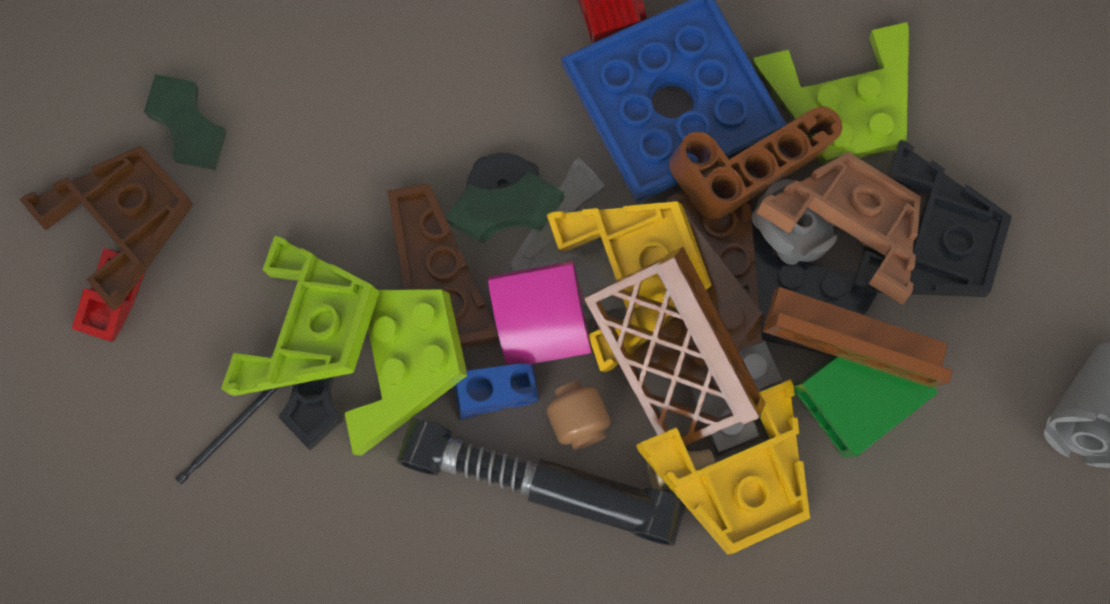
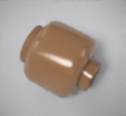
(578, 415)

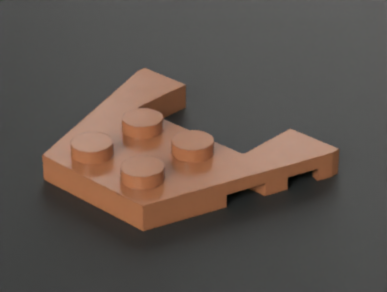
(865, 206)

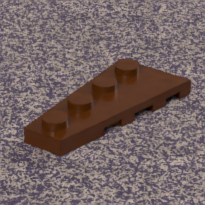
(433, 261)

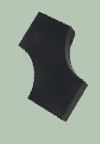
(311, 411)

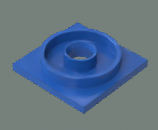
(678, 48)

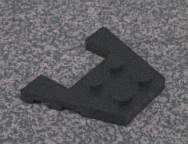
(956, 237)
(806, 279)

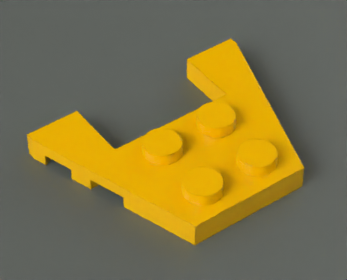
(632, 241)
(745, 493)

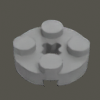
(805, 241)

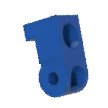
(496, 389)

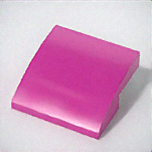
(540, 314)

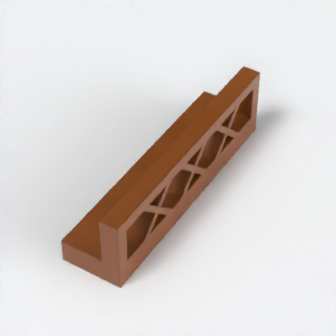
(857, 338)

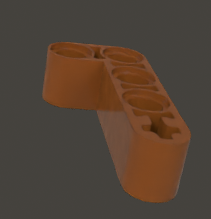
(763, 157)

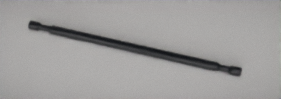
(262, 398)

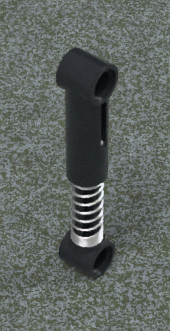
(644, 512)

